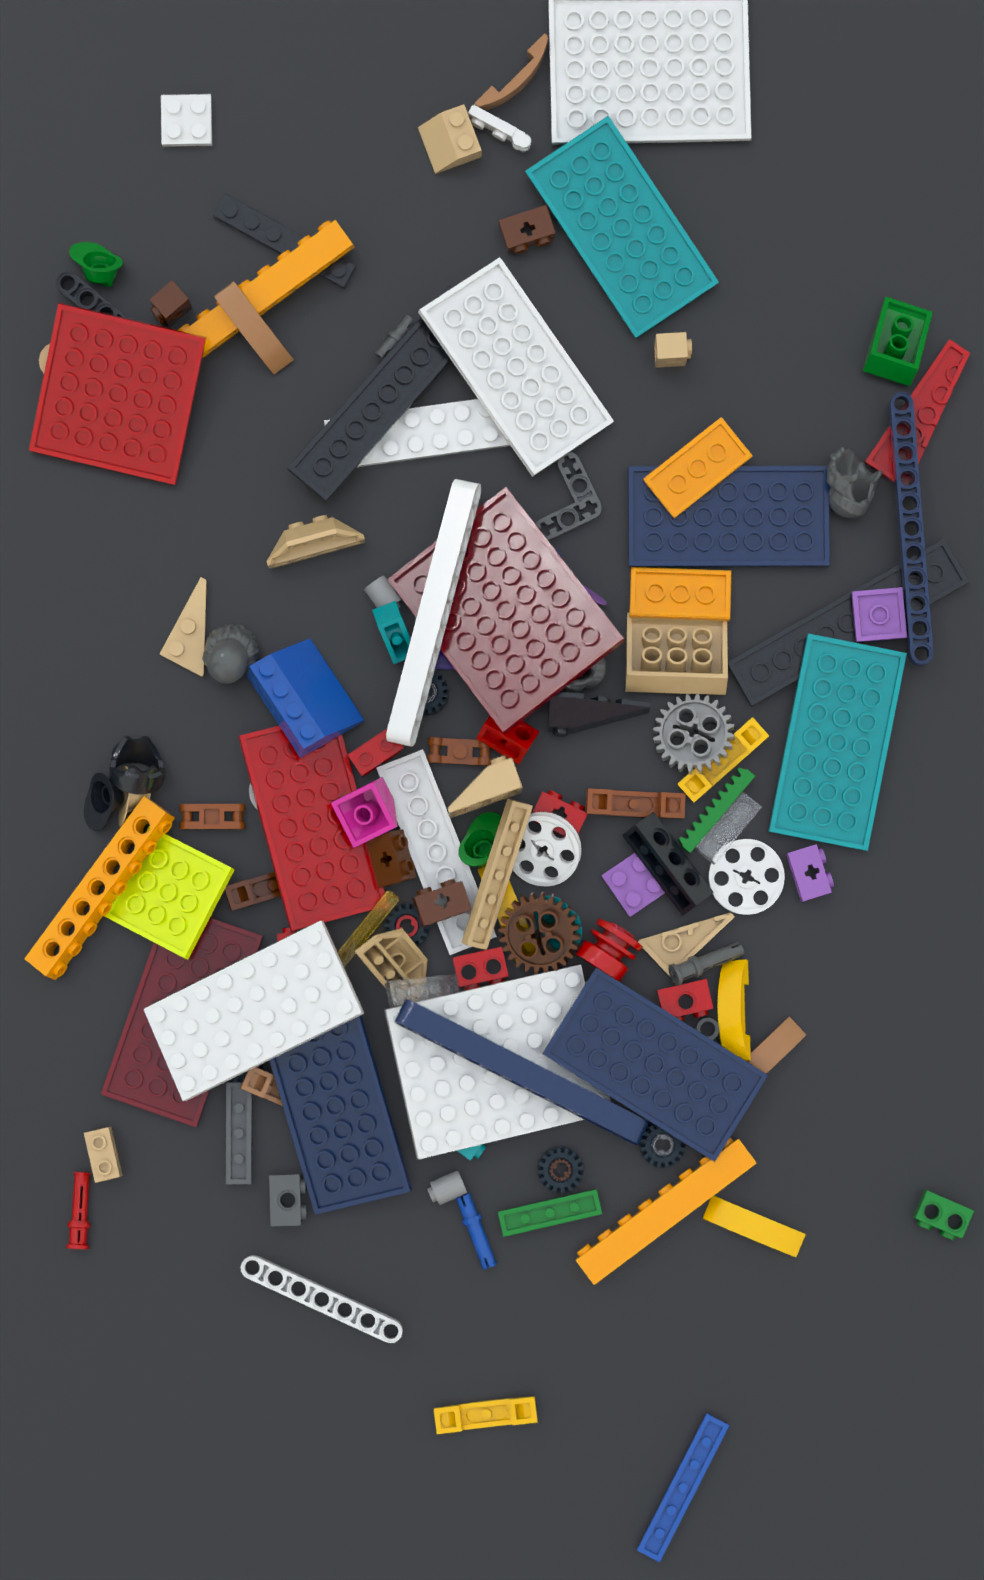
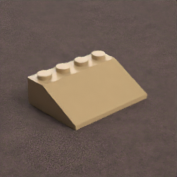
(676, 656)
(492, 785)

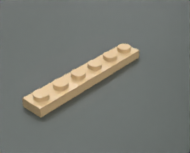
(497, 874)

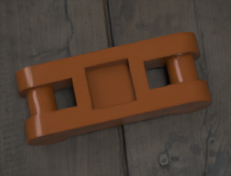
(458, 752)
(212, 816)

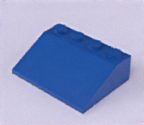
(304, 696)

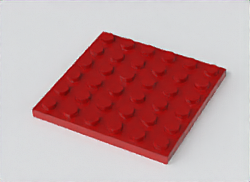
(117, 393)

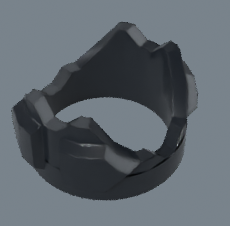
(133, 779)

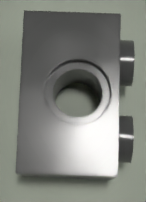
(280, 1214)

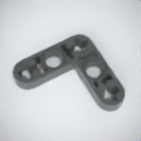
(579, 499)

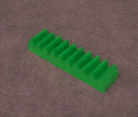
(714, 814)
(549, 1212)

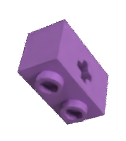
(799, 862)

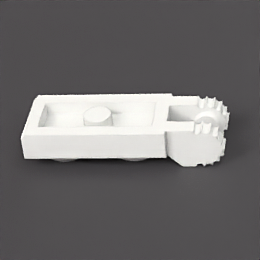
(500, 128)

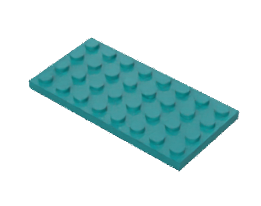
(621, 227)
(837, 742)

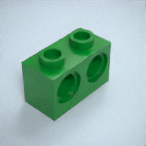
(945, 1209)

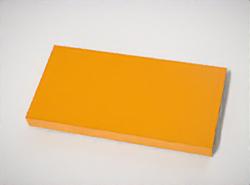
(697, 467)
(680, 594)

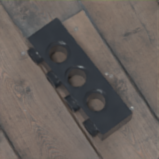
(667, 863)

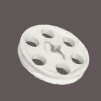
(552, 856)
(747, 890)

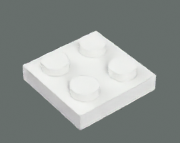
(186, 120)

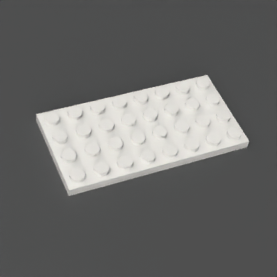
(515, 366)
(253, 1011)

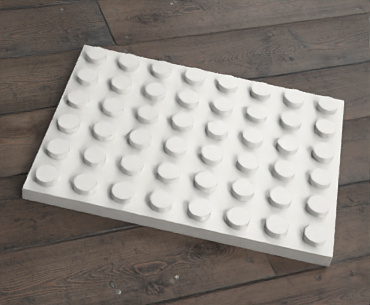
(652, 67)
(464, 1105)

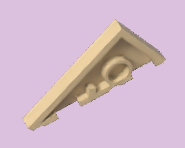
(187, 638)
(683, 942)

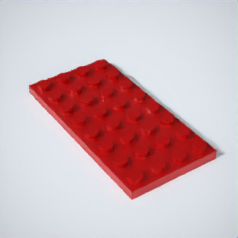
(307, 844)

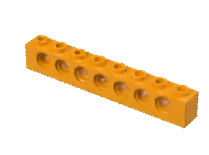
(87, 892)

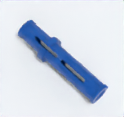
(476, 1231)

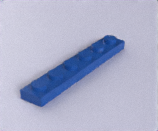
(682, 1487)

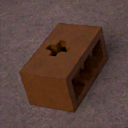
(536, 220)
(170, 304)
(391, 858)
(430, 913)

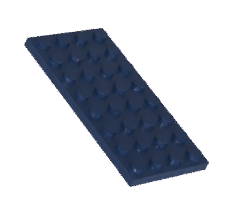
(745, 521)
(655, 1064)
(340, 1119)

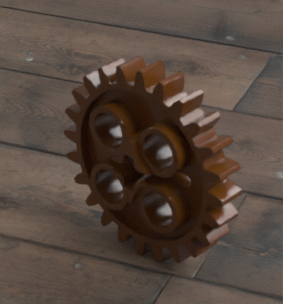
(562, 930)

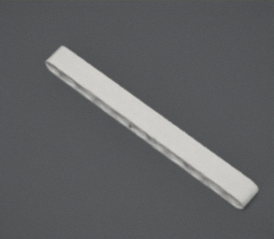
(433, 612)

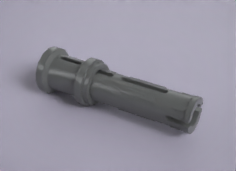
(696, 966)

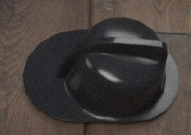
(101, 801)

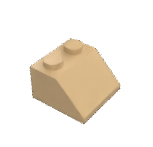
(450, 139)

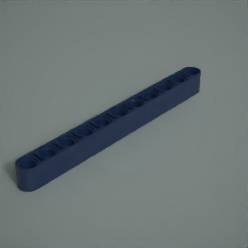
(914, 517)
(521, 1071)

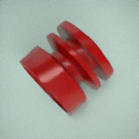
(609, 949)

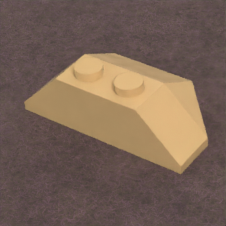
(313, 540)
(393, 957)

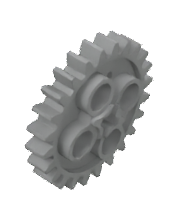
(685, 754)

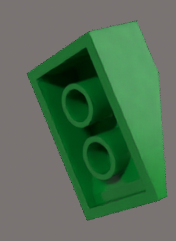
(898, 341)

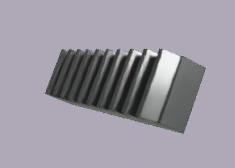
(238, 1134)

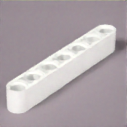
(329, 1309)

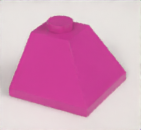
(366, 812)

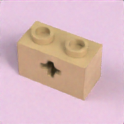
(672, 349)
(103, 1154)

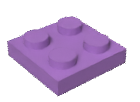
(879, 614)
(632, 884)

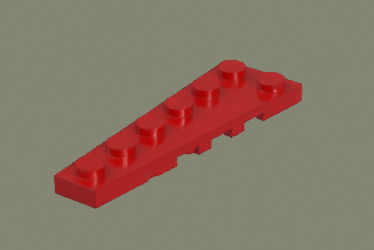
(929, 402)

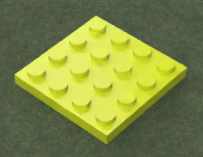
(172, 896)

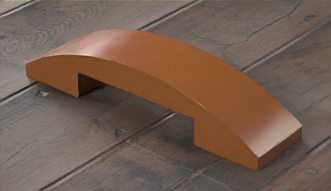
(635, 804)

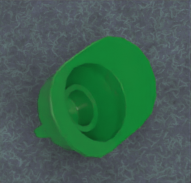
(96, 261)
(479, 840)

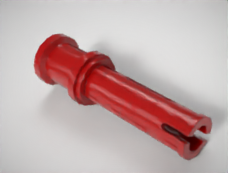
(80, 1179)

